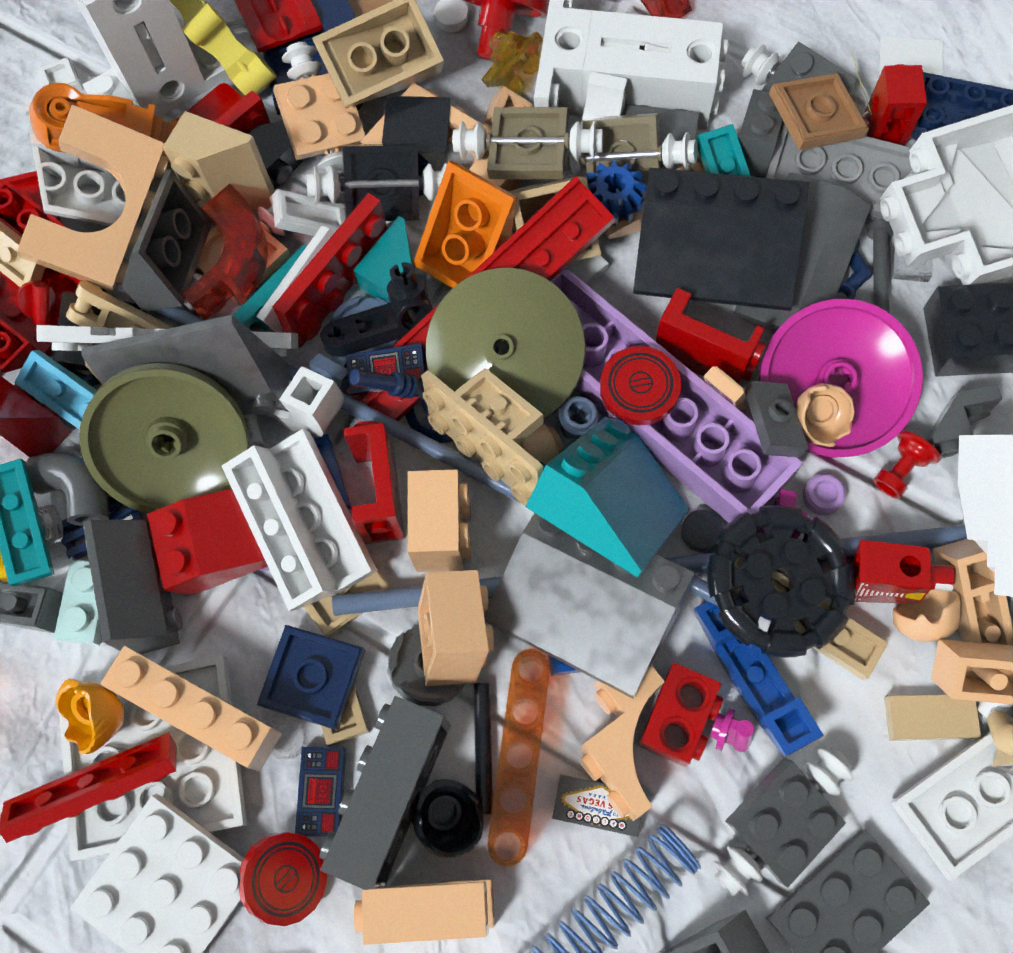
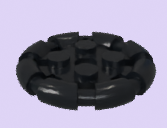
(806, 581)

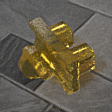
(511, 55)

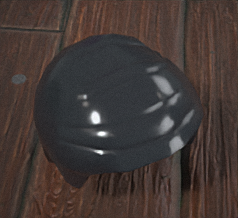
(447, 818)

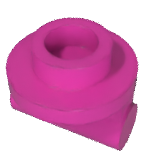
(732, 731)

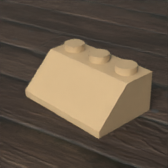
(214, 155)

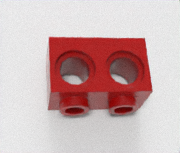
(672, 711)

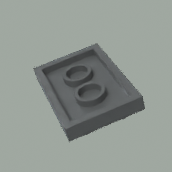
(849, 903)

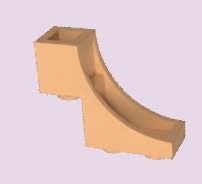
(610, 751)

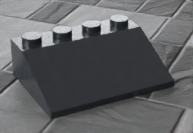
(721, 238)

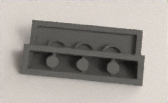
(828, 241)

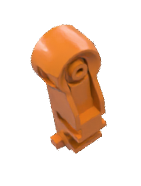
(53, 102)

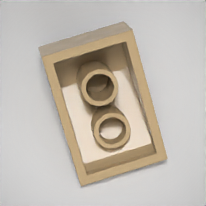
(379, 52)

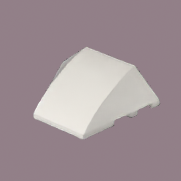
(75, 186)

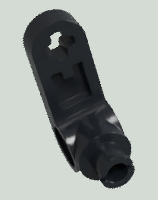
(385, 323)

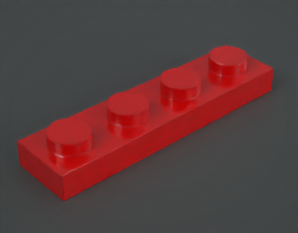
(88, 787)

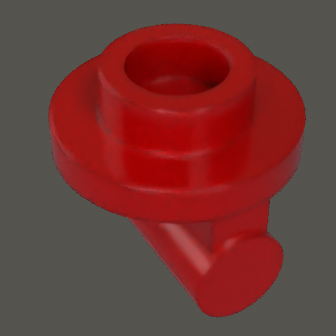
(36, 301)

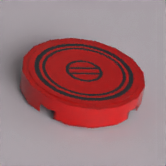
(640, 385)
(282, 879)

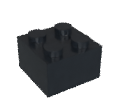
(971, 329)

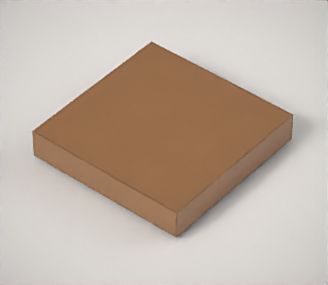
(818, 111)

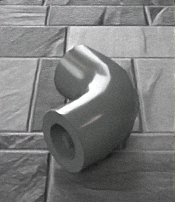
(69, 474)

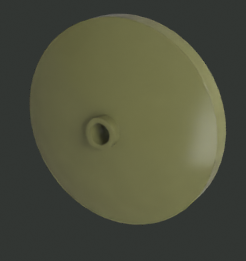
(513, 307)
(161, 435)

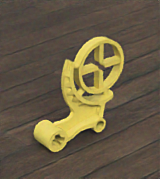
(210, 32)

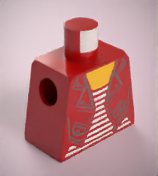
(897, 573)

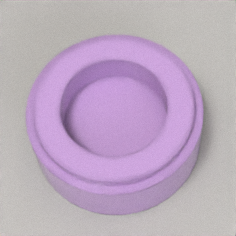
(824, 494)

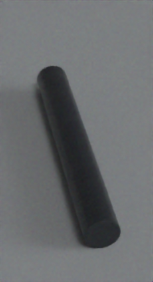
(483, 746)

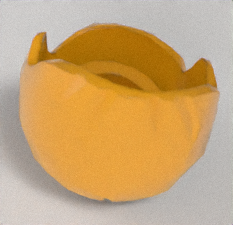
(91, 712)

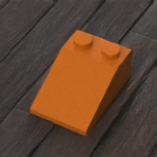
(464, 225)

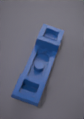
(760, 686)

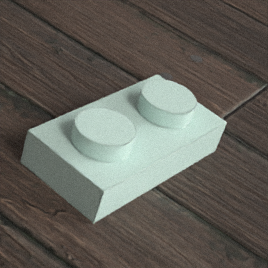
(78, 610)

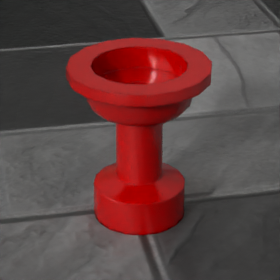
(914, 452)

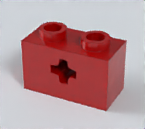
(896, 103)

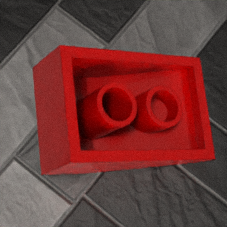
(28, 424)
(203, 543)

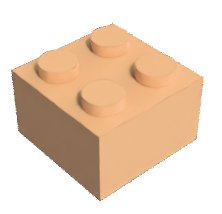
(436, 521)
(453, 627)

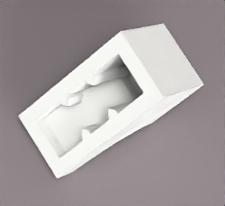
(604, 96)

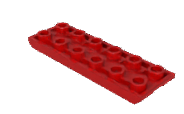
(278, 21)

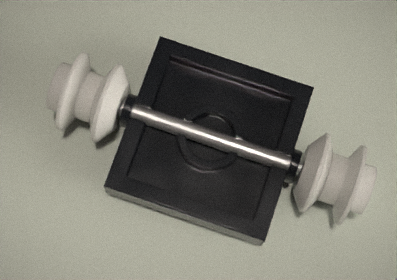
(382, 171)

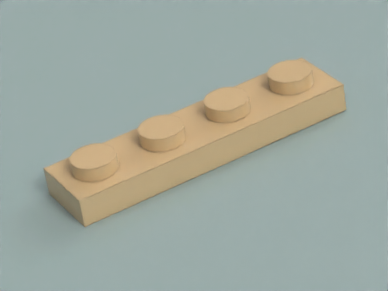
(853, 648)

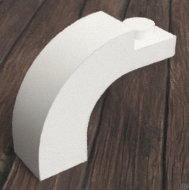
(309, 403)

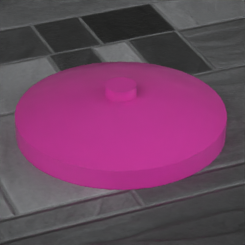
(855, 349)

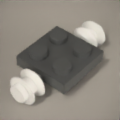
(798, 64)
(785, 821)

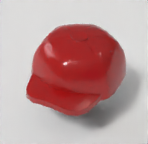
(499, 17)

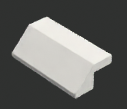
(299, 520)

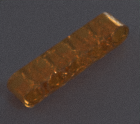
(519, 734)

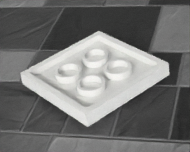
(163, 884)

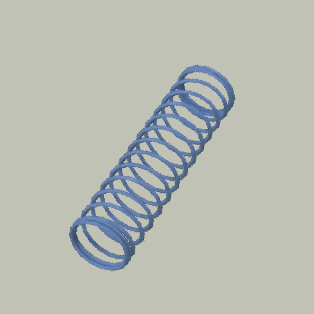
(674, 847)

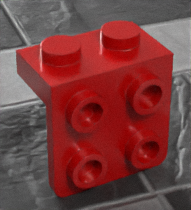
(231, 109)

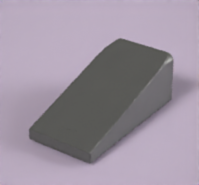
(29, 607)

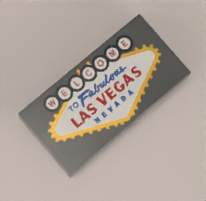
(587, 805)

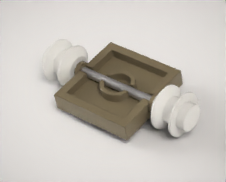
(634, 140)
(528, 142)

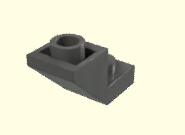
(954, 420)

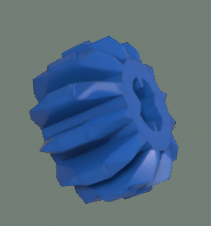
(618, 189)

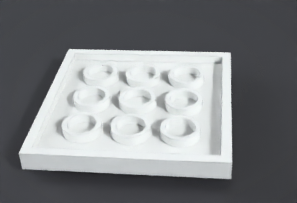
(204, 784)

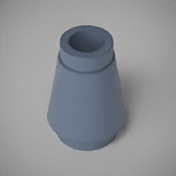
(579, 410)

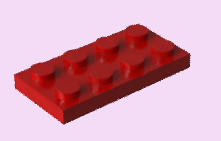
(330, 273)

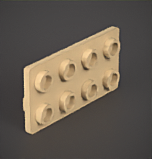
(489, 424)

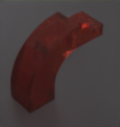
(242, 258)

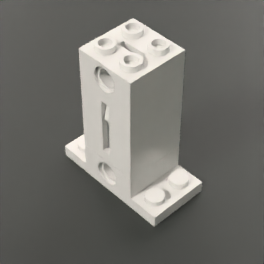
(148, 54)
(663, 59)

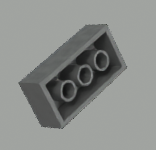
(382, 803)

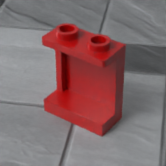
(703, 346)
(382, 519)

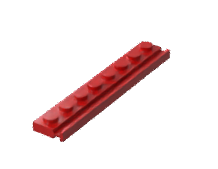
(541, 246)

